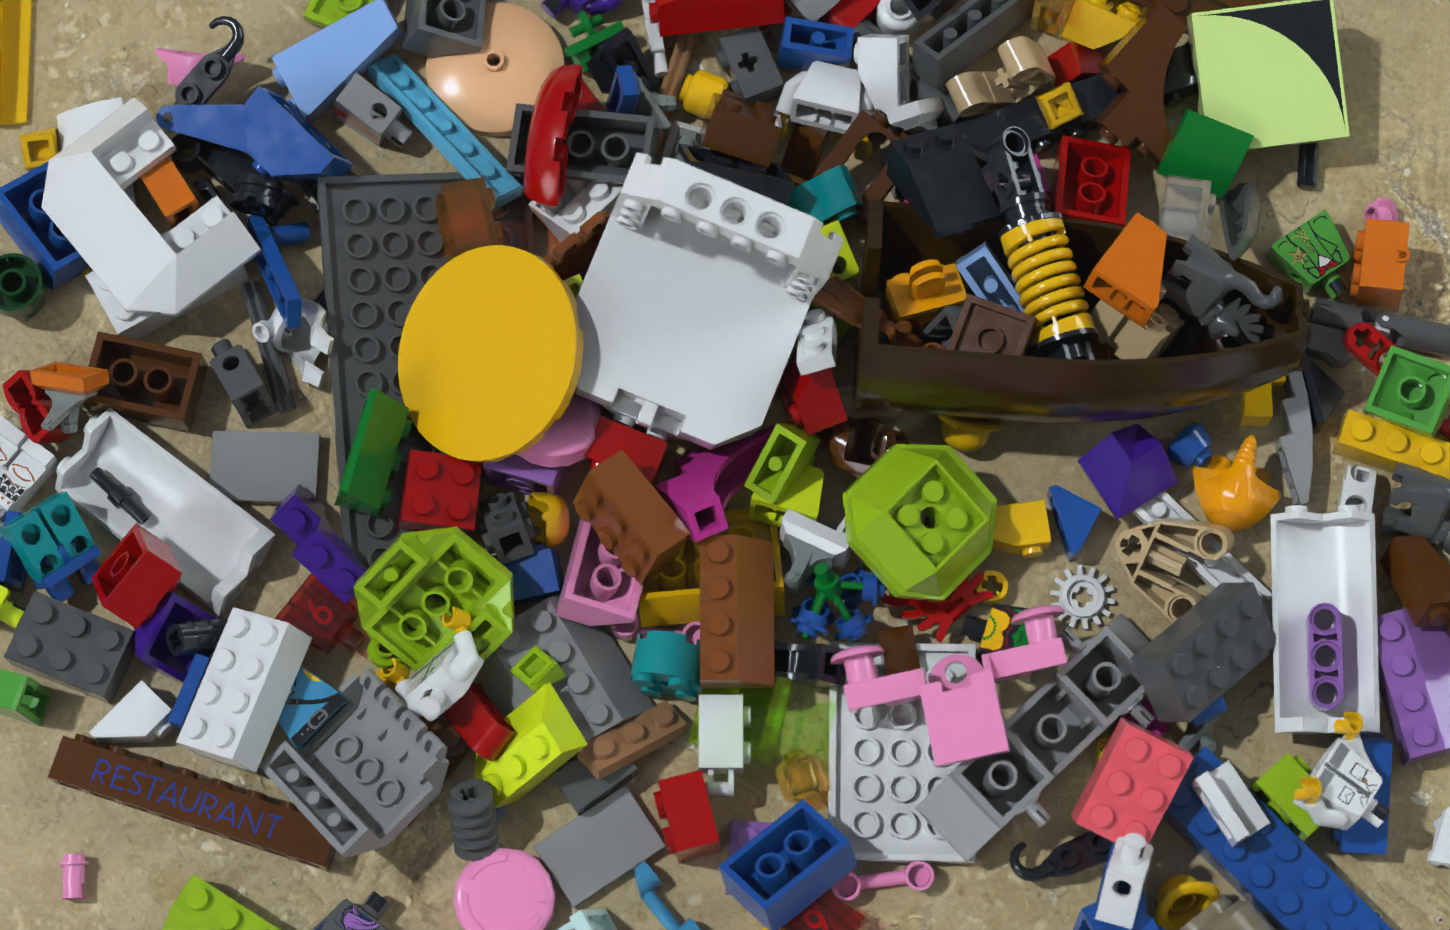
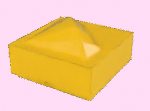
(1059, 105)

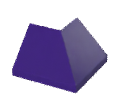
(1128, 469)
(151, 637)

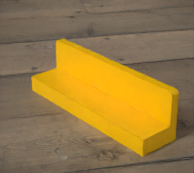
(15, 60)

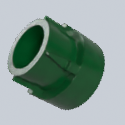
(30, 296)

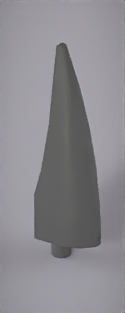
(1240, 218)

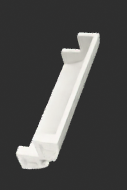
(206, 530)
(1313, 563)

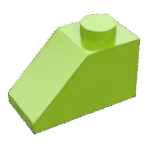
(781, 461)

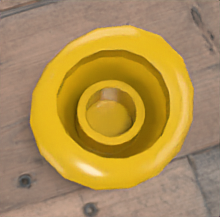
(967, 433)
(1182, 899)

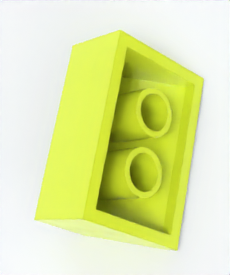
(541, 745)

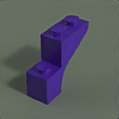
(317, 543)

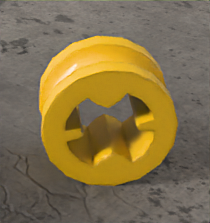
(1001, 581)

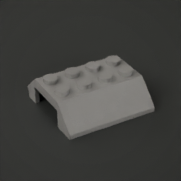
(596, 679)
(363, 769)

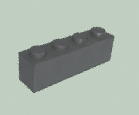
(966, 37)

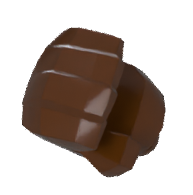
(855, 445)

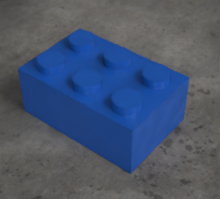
(788, 866)

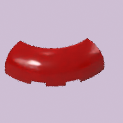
(548, 129)

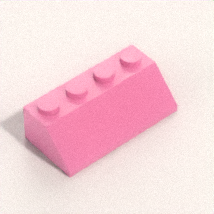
(596, 585)

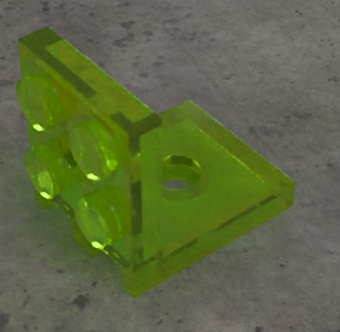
(767, 717)

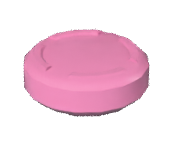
(568, 437)
(505, 893)

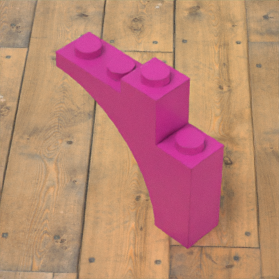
(709, 481)

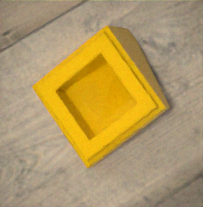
(39, 147)

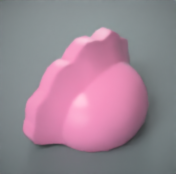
(1381, 209)

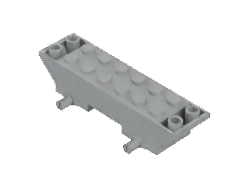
(1042, 739)

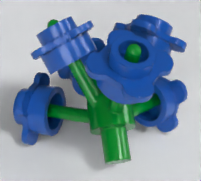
(852, 588)

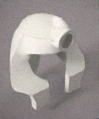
(300, 343)

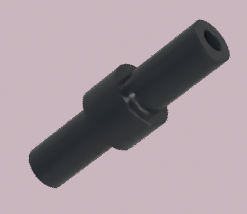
(119, 496)

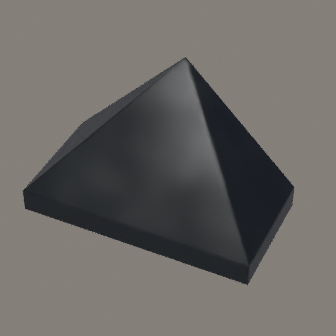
(1322, 393)

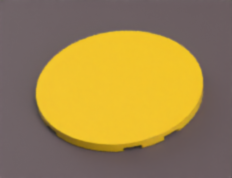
(490, 353)

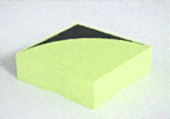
(1271, 71)

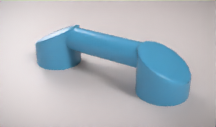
(646, 884)

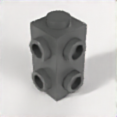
(506, 527)

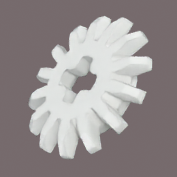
(1094, 589)

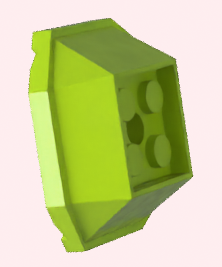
(887, 527)
(398, 601)

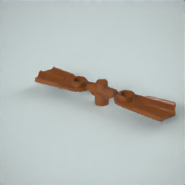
(848, 304)

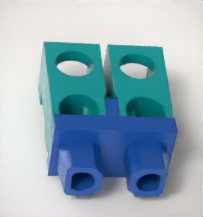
(53, 545)

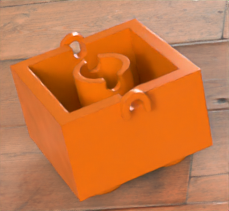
(1382, 261)

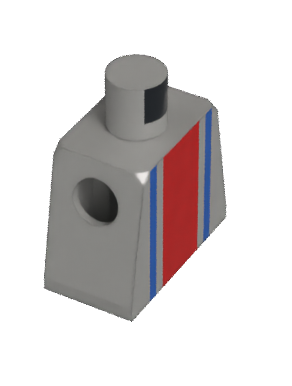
(363, 102)

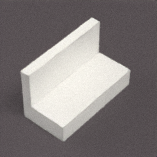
(1230, 803)

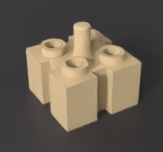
(1131, 339)

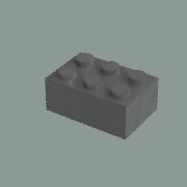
(72, 647)

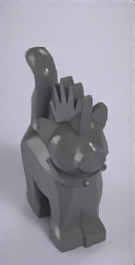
(1209, 283)
(1429, 505)

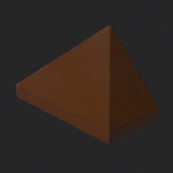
(804, 150)
(899, 649)

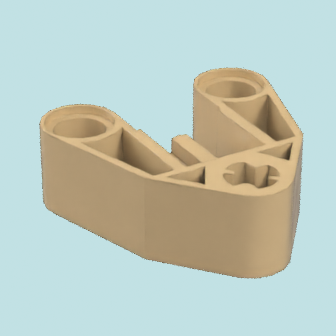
(1024, 76)
(1181, 533)

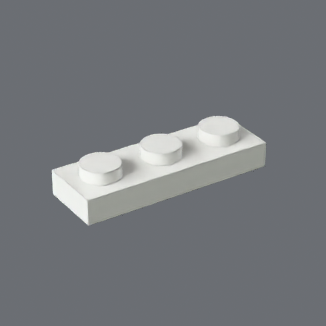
(817, 342)

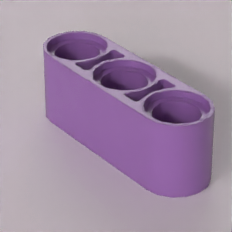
(1324, 639)

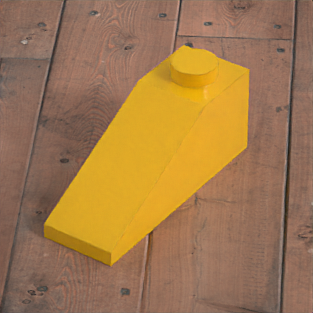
(1022, 529)

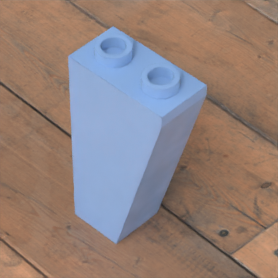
(326, 61)

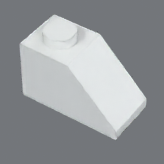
(135, 719)

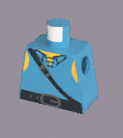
(309, 707)

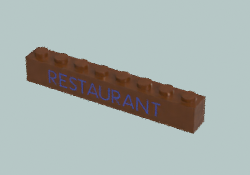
(190, 801)

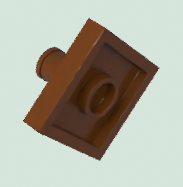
(991, 328)

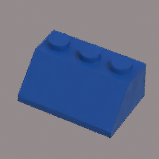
(35, 231)

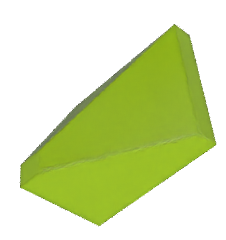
(537, 669)

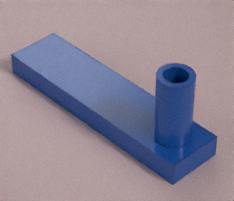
(273, 266)

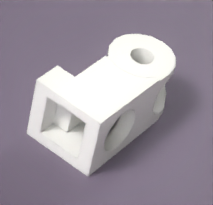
(1357, 487)

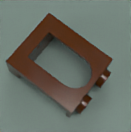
(864, 124)

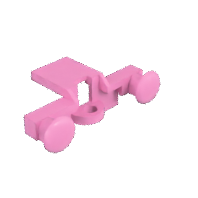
(961, 716)

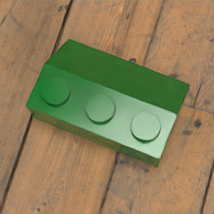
(374, 454)

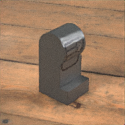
(1328, 346)

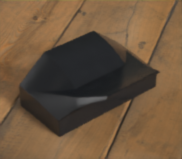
(620, 51)

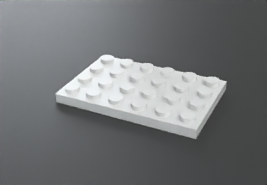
(885, 768)

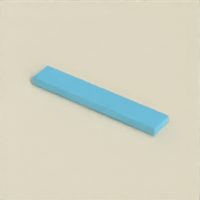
(443, 127)

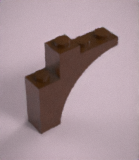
(1139, 70)
(1419, 579)

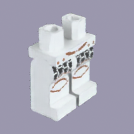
(23, 468)

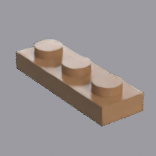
(632, 740)

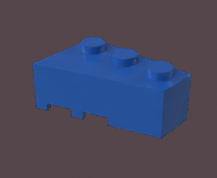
(1362, 835)

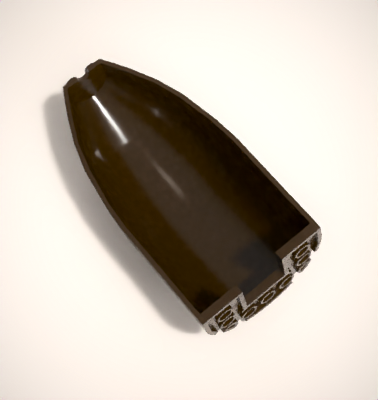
(1051, 390)

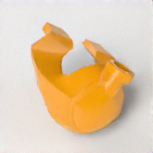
(1237, 492)

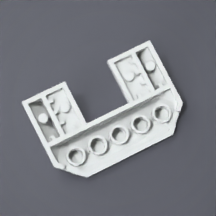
(114, 236)

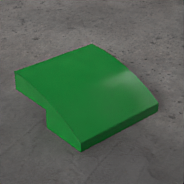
(1205, 151)

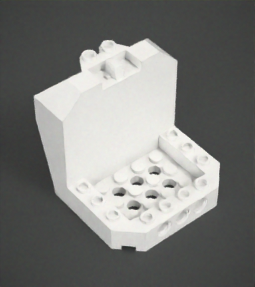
(696, 302)

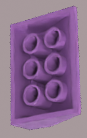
(1415, 685)

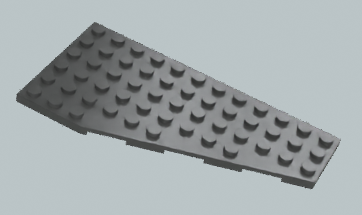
(376, 258)

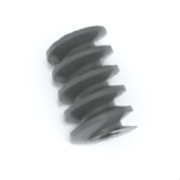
(473, 819)

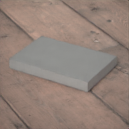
(264, 465)
(599, 846)

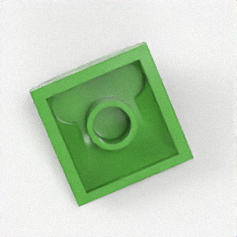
(1411, 392)

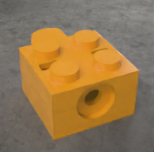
(923, 293)

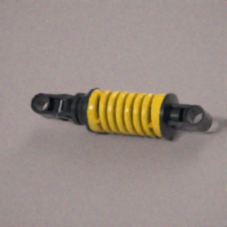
(1037, 252)

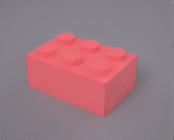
(1131, 783)

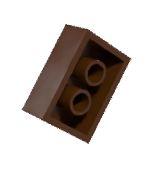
(148, 381)

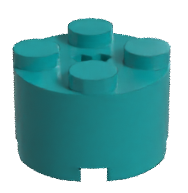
(666, 665)

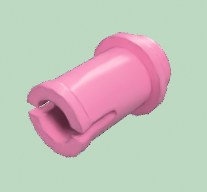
(73, 876)

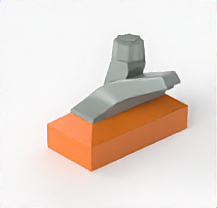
(68, 388)

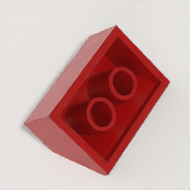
(1090, 180)

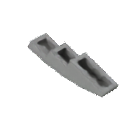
(1296, 448)

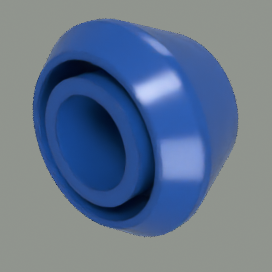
(1190, 446)

